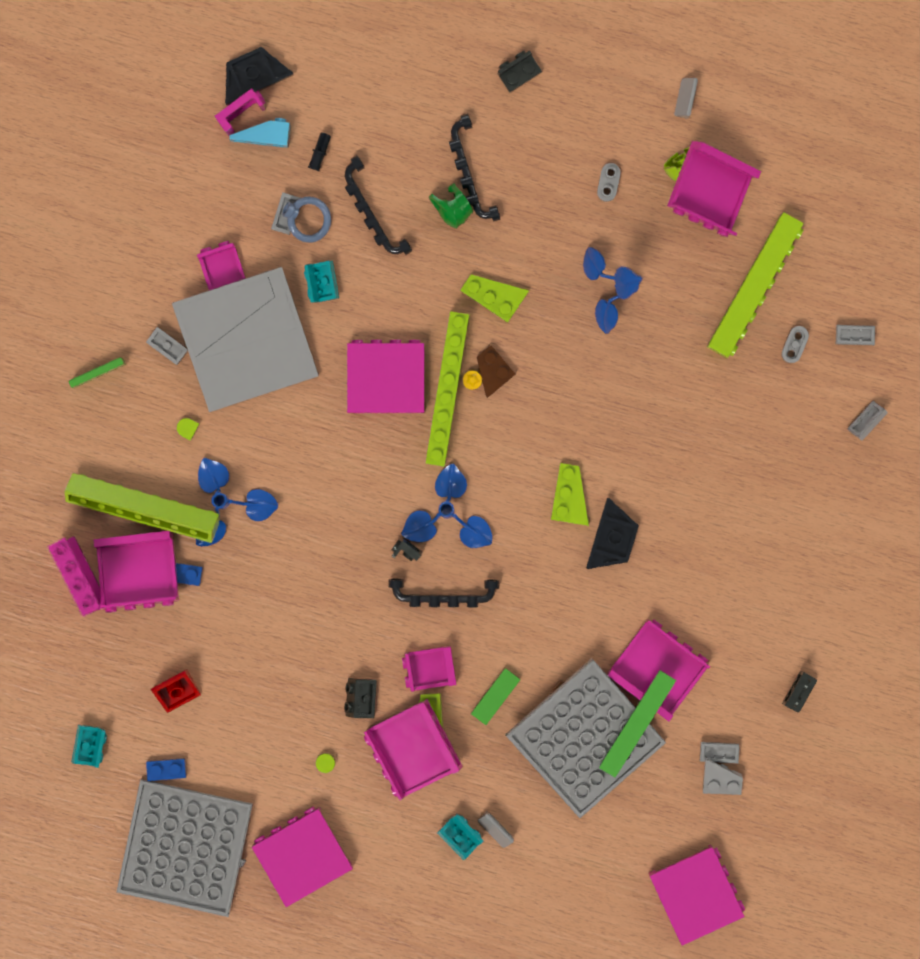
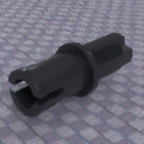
(319, 151)

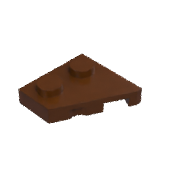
(493, 370)

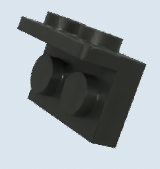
(518, 71)
(410, 551)
(799, 691)
(360, 698)

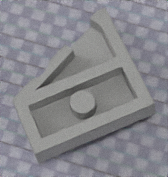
(720, 779)

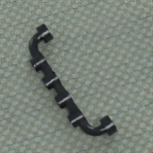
(466, 180)
(362, 206)
(434, 599)

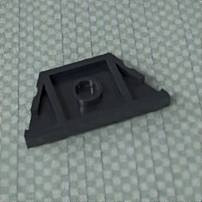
(253, 71)
(613, 537)

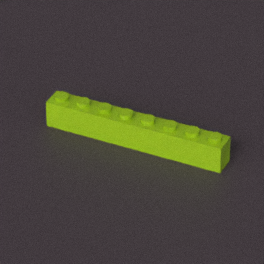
(755, 284)
(447, 388)
(142, 507)

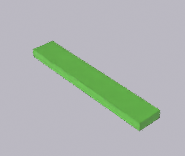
(637, 723)

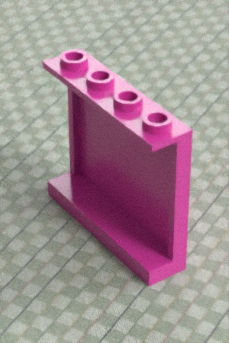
(711, 188)
(385, 377)
(137, 571)
(77, 574)
(656, 651)
(412, 749)
(301, 856)
(697, 895)

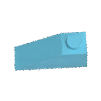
(269, 133)

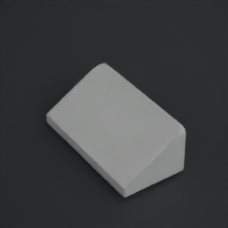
(685, 97)
(495, 829)

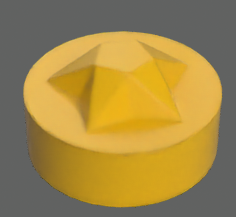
(472, 380)

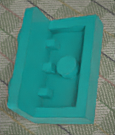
(321, 282)
(89, 746)
(460, 836)

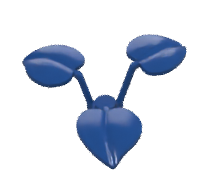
(626, 284)
(215, 475)
(448, 484)

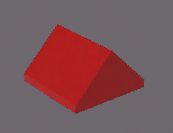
(176, 691)

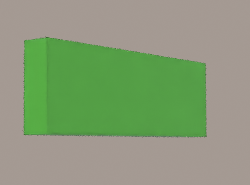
(97, 372)
(495, 696)

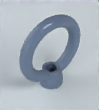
(291, 211)

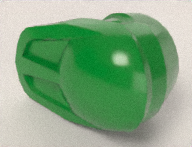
(455, 211)

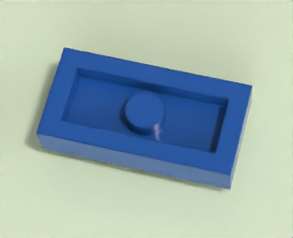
(188, 574)
(166, 769)

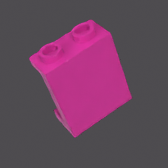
(237, 108)
(221, 265)
(429, 668)

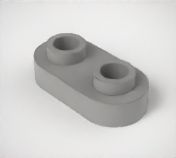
(609, 182)
(795, 345)

